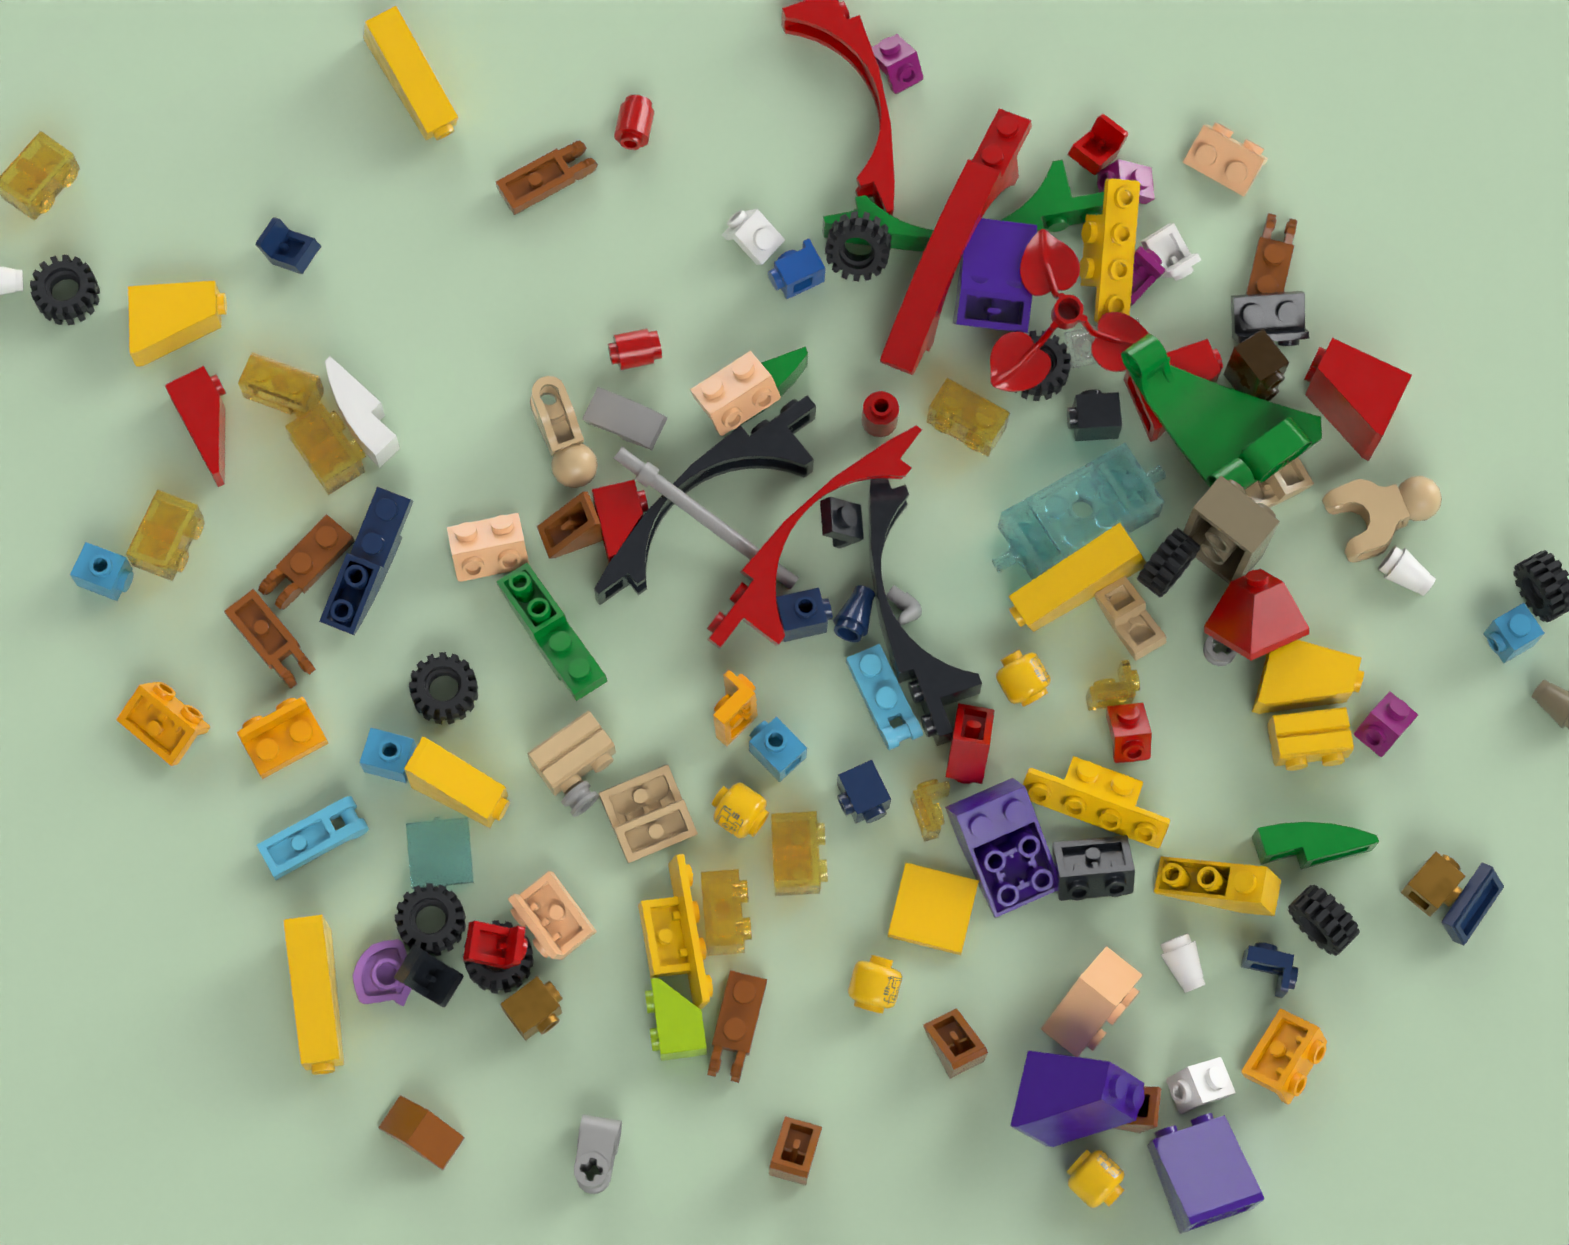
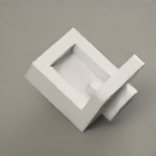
(753, 235)
(1172, 251)
(1200, 1085)

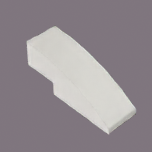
(362, 414)

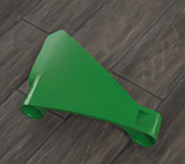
(1216, 425)

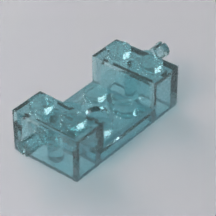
(1045, 528)

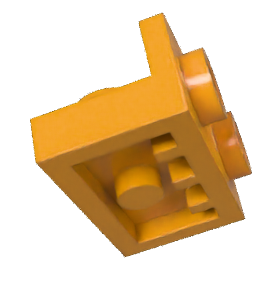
(736, 708)
(162, 721)
(281, 736)
(1286, 1055)

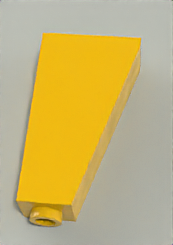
(410, 74)
(1076, 578)
(314, 993)

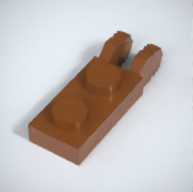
(544, 177)
(1272, 259)
(308, 561)
(267, 635)
(737, 1021)

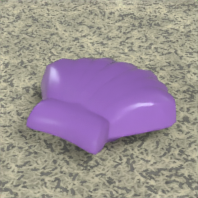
(376, 972)

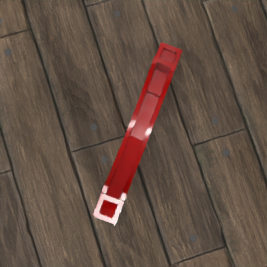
(831, 26)
(978, 185)
(757, 601)

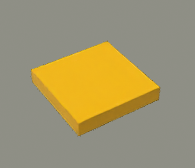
(933, 908)

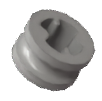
(1219, 659)
(580, 798)

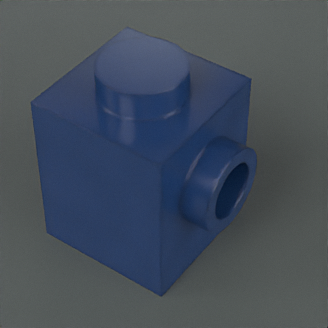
(803, 614)
(863, 793)

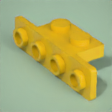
(1111, 247)
(1098, 798)
(673, 935)

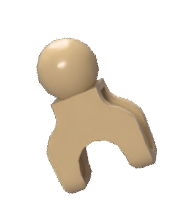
(572, 460)
(1382, 510)

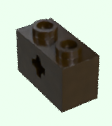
(1257, 367)

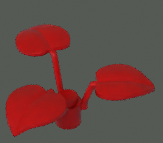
(1046, 268)

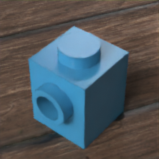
(102, 572)
(1513, 633)
(776, 748)
(387, 754)

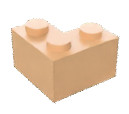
(1096, 997)

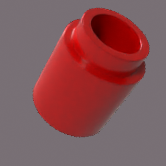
(634, 122)
(635, 349)
(880, 414)

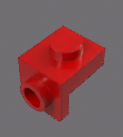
(1099, 145)
(1129, 732)
(495, 945)

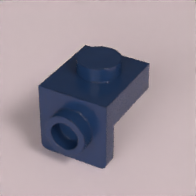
(287, 247)
(1267, 959)

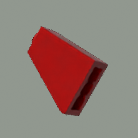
(1194, 358)

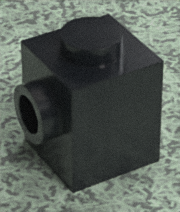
(1095, 416)

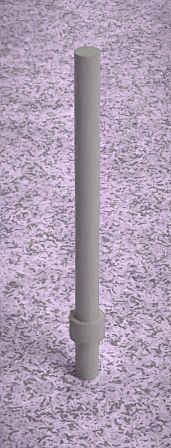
(648, 474)

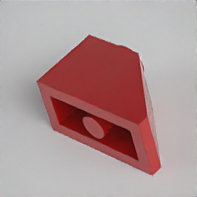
(619, 512)
(970, 744)

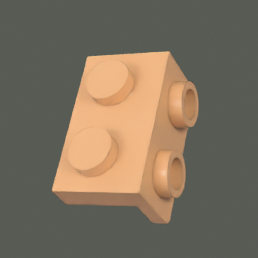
(1225, 159)
(736, 393)
(487, 547)
(551, 917)

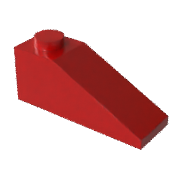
(203, 413)

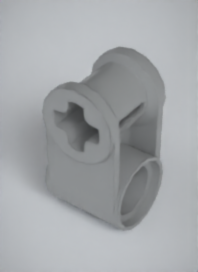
(597, 1146)

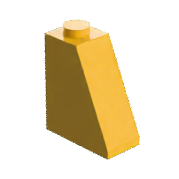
(171, 317)
(1306, 677)
(456, 783)

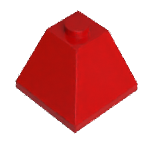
(1256, 616)

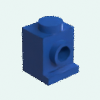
(797, 270)

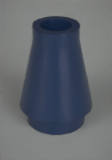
(854, 617)

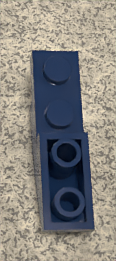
(368, 562)

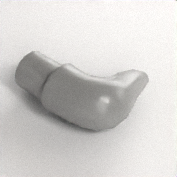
(904, 601)

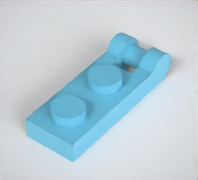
(883, 696)
(311, 837)

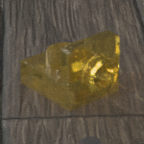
(1111, 693)
(929, 815)

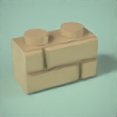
(572, 754)

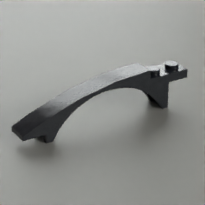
(768, 447)
(932, 681)

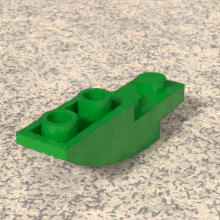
(551, 632)

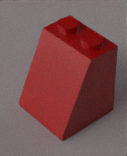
(1355, 393)

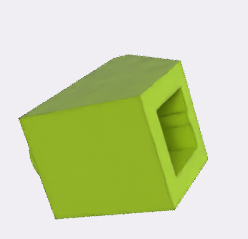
(678, 1023)

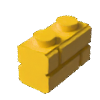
(1310, 738)

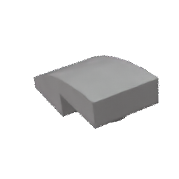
(625, 418)

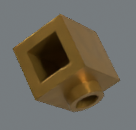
(1435, 884)
(533, 1008)

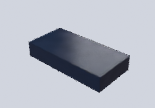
(1472, 904)

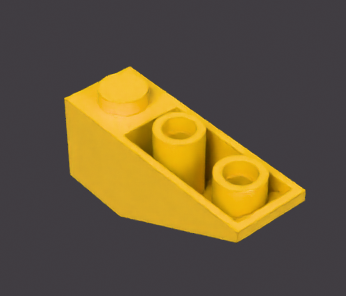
(1219, 884)

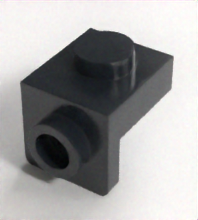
(841, 521)
(429, 976)

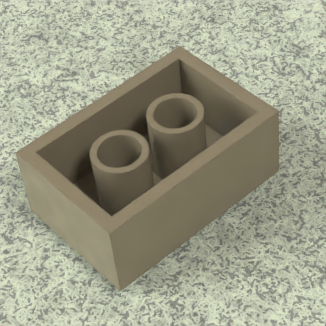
(1230, 529)

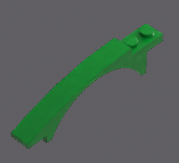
(1048, 208)

